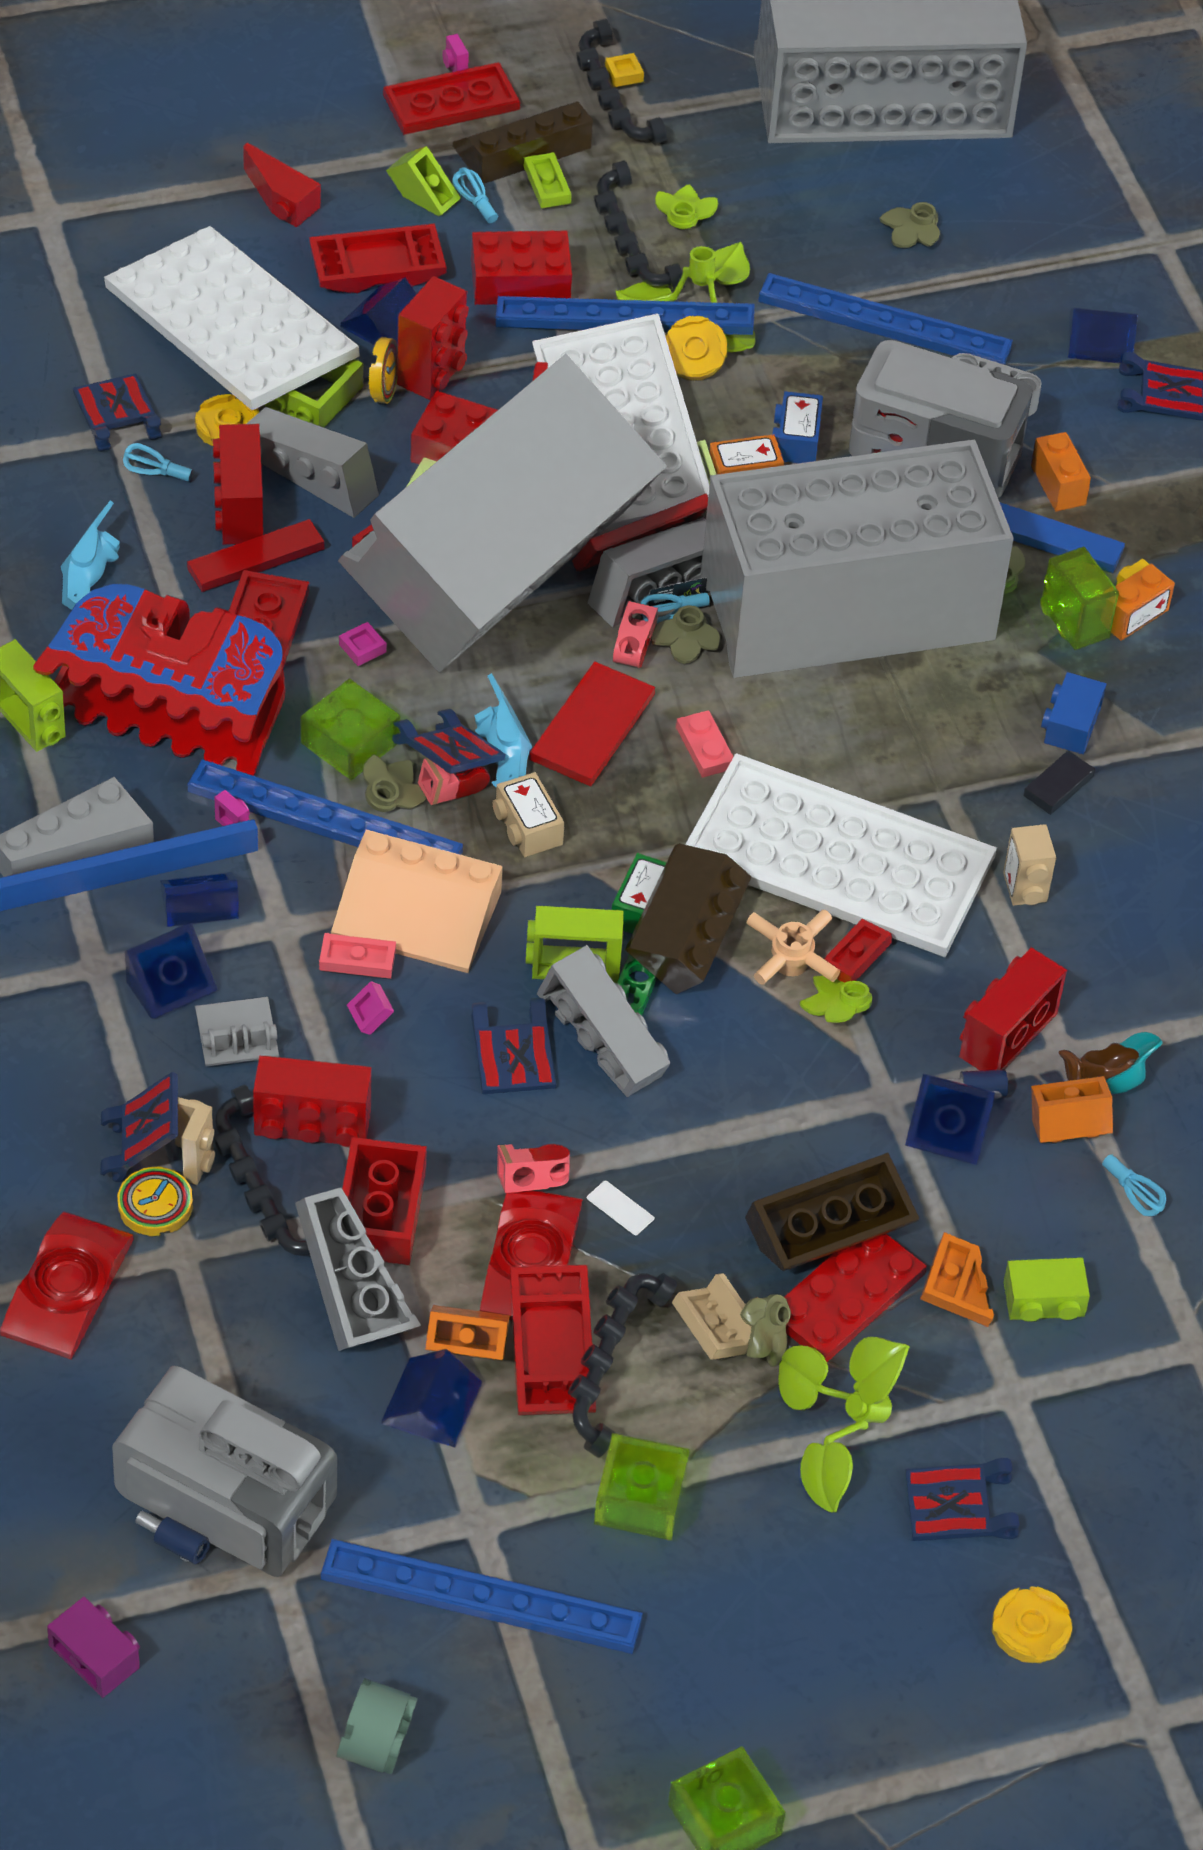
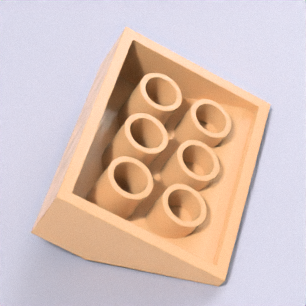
(420, 898)

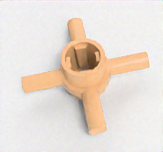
(793, 948)

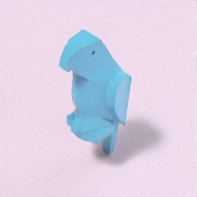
(88, 561)
(506, 733)

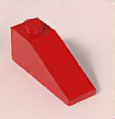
(283, 189)

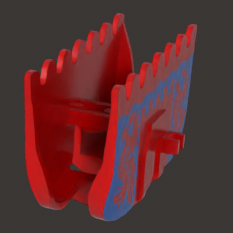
(153, 668)

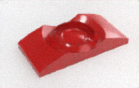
(377, 257)
(531, 1232)
(65, 1284)
(549, 1335)

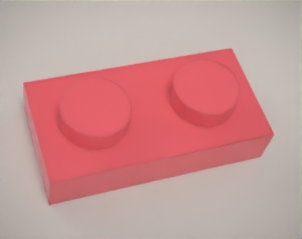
(704, 743)
(357, 955)

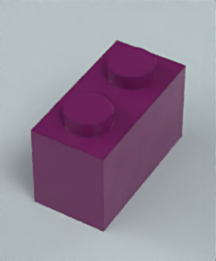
(94, 1646)

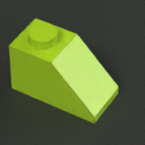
(423, 181)

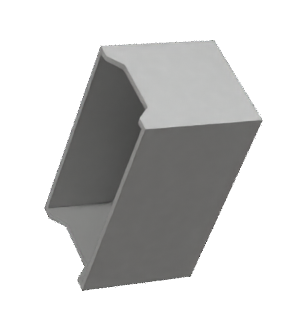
(889, 69)
(502, 512)
(855, 557)

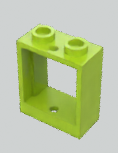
(347, 383)
(30, 699)
(573, 925)

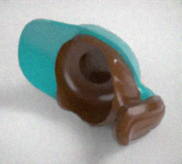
(1119, 1063)

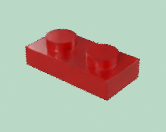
(859, 950)

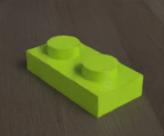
(547, 180)

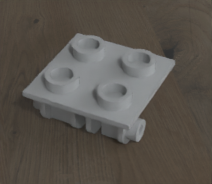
(236, 1031)

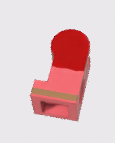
(635, 635)
(450, 786)
(532, 1167)

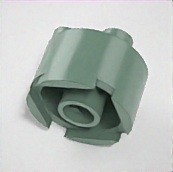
(377, 1726)

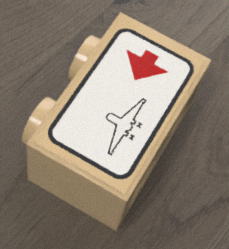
(528, 814)
(1029, 865)

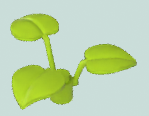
(705, 265)
(875, 1367)

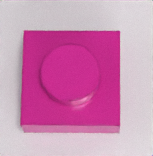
(455, 54)
(362, 644)
(229, 809)
(370, 1008)

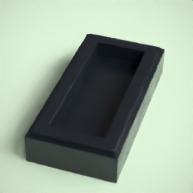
(1059, 782)

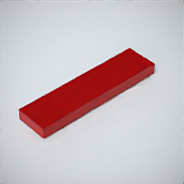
(255, 555)

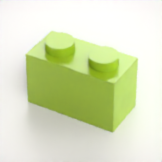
(1046, 1289)

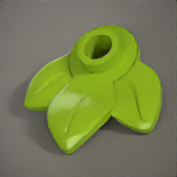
(685, 207)
(837, 999)

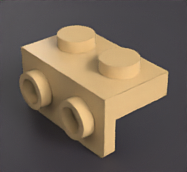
(195, 1138)
(715, 1318)

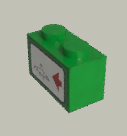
(637, 889)

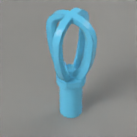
(481, 201)
(164, 468)
(697, 600)
(1128, 1180)

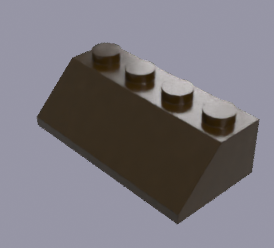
(503, 148)
(688, 916)
(831, 1213)

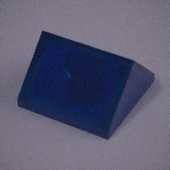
(379, 312)
(1101, 335)
(200, 899)
(169, 971)
(950, 1119)
(433, 1397)

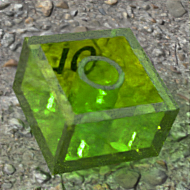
(1079, 598)
(349, 728)
(641, 1486)
(727, 1805)

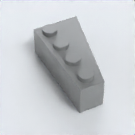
(318, 460)
(646, 564)
(79, 828)
(604, 1020)
(350, 1273)

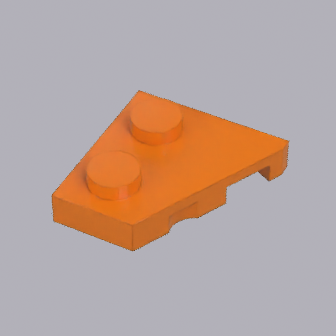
(958, 1280)

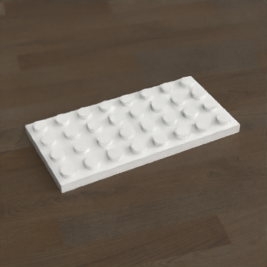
(231, 317)
(638, 377)
(844, 853)

